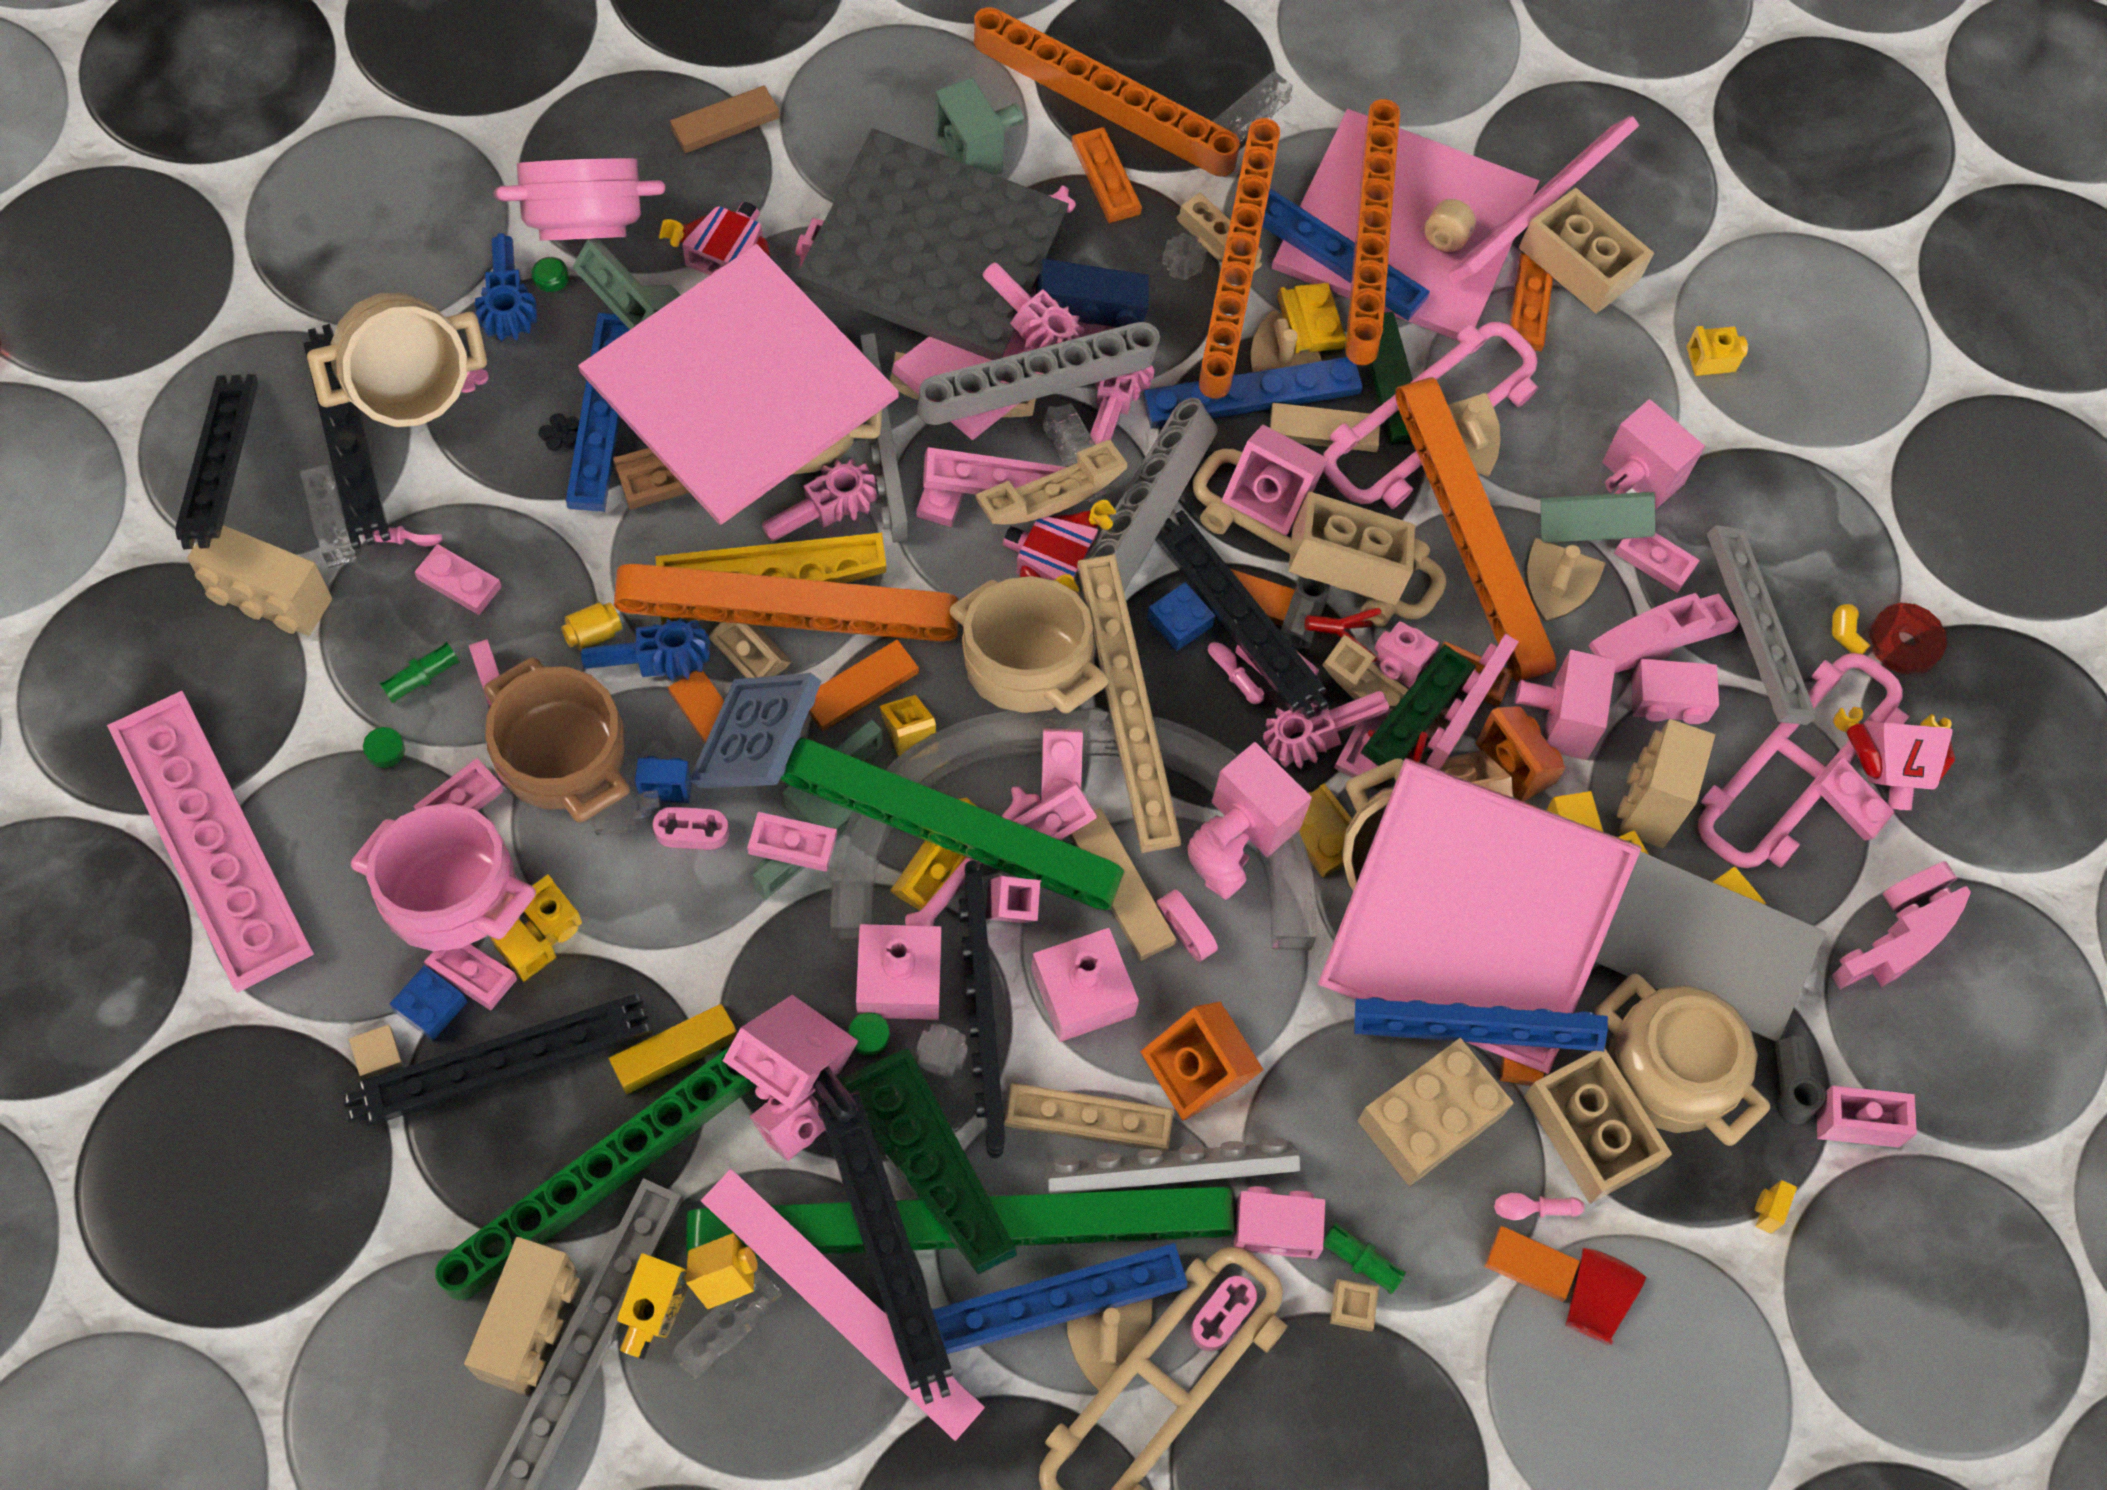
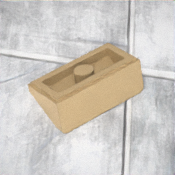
(749, 649)

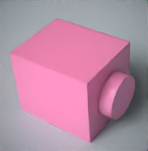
(1012, 899)

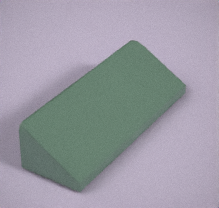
(1597, 517)

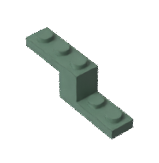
(618, 287)
(805, 807)

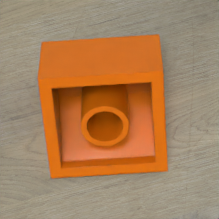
(1521, 750)
(1201, 1059)

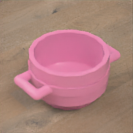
(579, 197)
(442, 877)

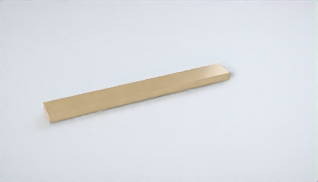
(1129, 705)

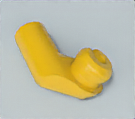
(1845, 627)

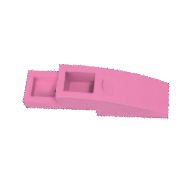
(1664, 628)
(1907, 942)

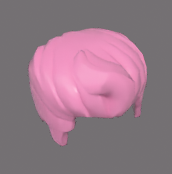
(1218, 867)

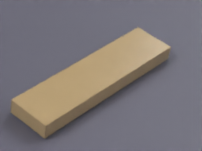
(1133, 903)
(1088, 1117)

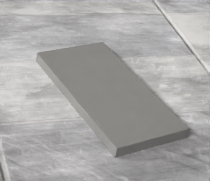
(1713, 939)

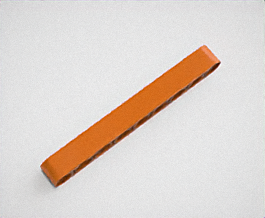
(1106, 92)
(1373, 233)
(1235, 269)
(1474, 527)
(784, 602)

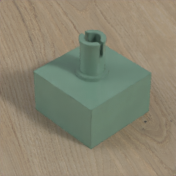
(971, 128)

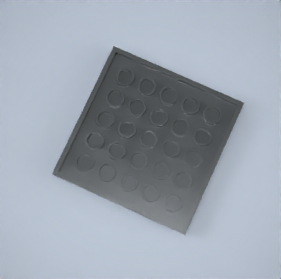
(918, 236)

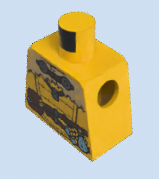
(655, 1283)

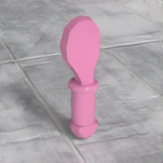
(399, 535)
(1227, 660)
(1518, 1206)

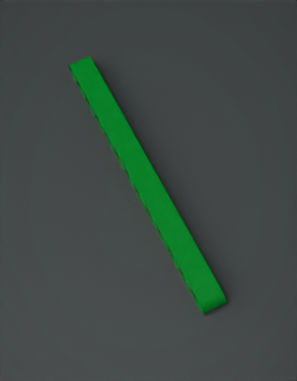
(1027, 1219)

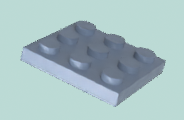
(755, 731)

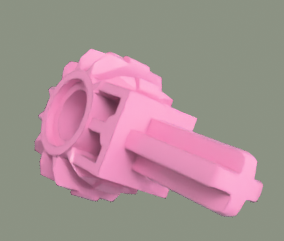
(1039, 316)
(1116, 397)
(826, 501)
(1319, 731)

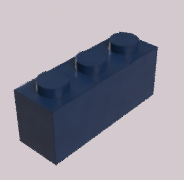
(1095, 292)

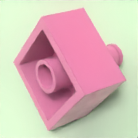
(1651, 454)
(1273, 479)
(1575, 702)
(1257, 800)
(899, 971)
(1084, 984)

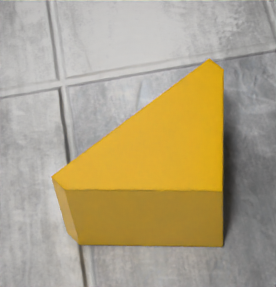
(907, 722)

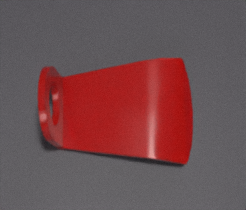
(1602, 1295)

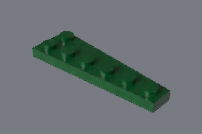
(929, 1157)

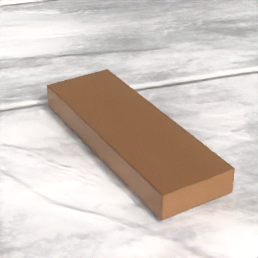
(724, 119)

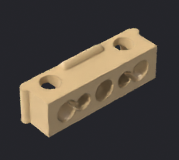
(1210, 227)

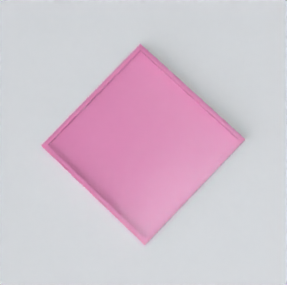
(1423, 178)
(738, 383)
(1478, 904)

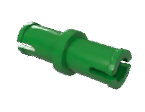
(419, 672)
(1363, 1258)

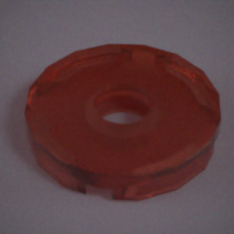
(1917, 622)

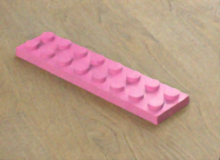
(210, 841)

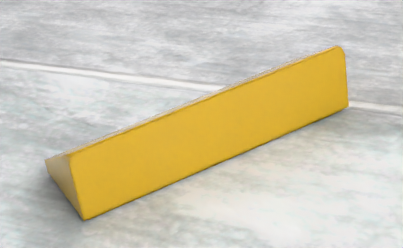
(927, 873)
(673, 1049)

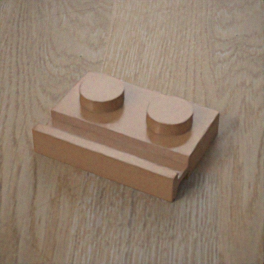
(646, 479)

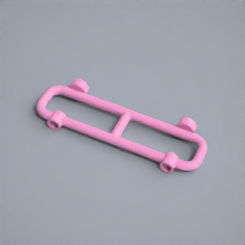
(1393, 486)
(1777, 844)

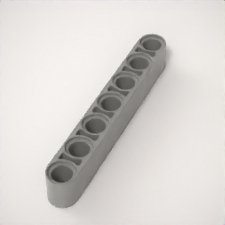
(1025, 384)
(1155, 489)

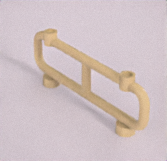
(1219, 516)
(1261, 1328)

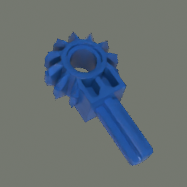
(505, 302)
(659, 650)

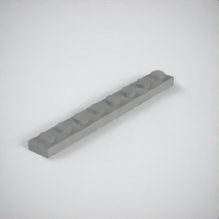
(583, 1342)

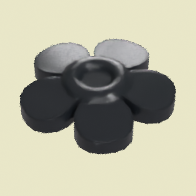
(560, 431)

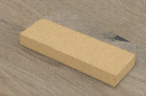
(1316, 425)

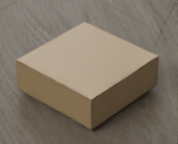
(375, 1052)
(1354, 1305)

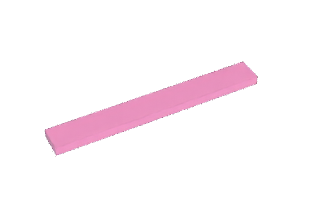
(1542, 200)
(831, 1295)

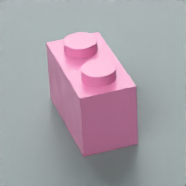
(1675, 691)
(1867, 1116)
(1279, 1223)

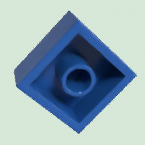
(1180, 616)
(666, 777)
(428, 1003)

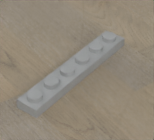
(884, 455)
(1761, 626)
(1158, 1167)

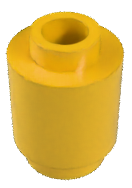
(591, 626)

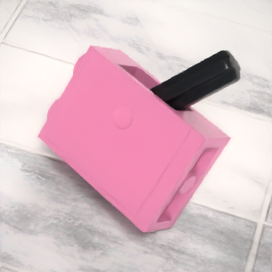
(794, 1054)

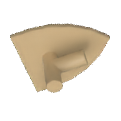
(1275, 345)
(1479, 430)
(1560, 578)
(1107, 1338)

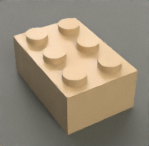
(1585, 250)
(1352, 548)
(262, 581)
(1665, 782)
(1434, 1111)
(1597, 1124)
(523, 1317)

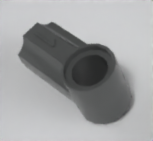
(1300, 607)
(1798, 1076)

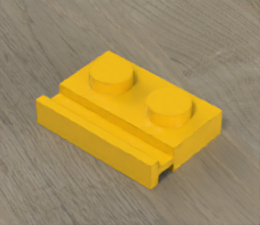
(1313, 316)
(1325, 831)

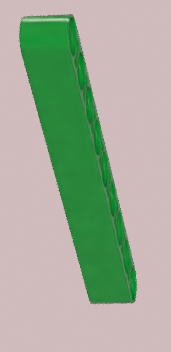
(952, 824)
(591, 1189)

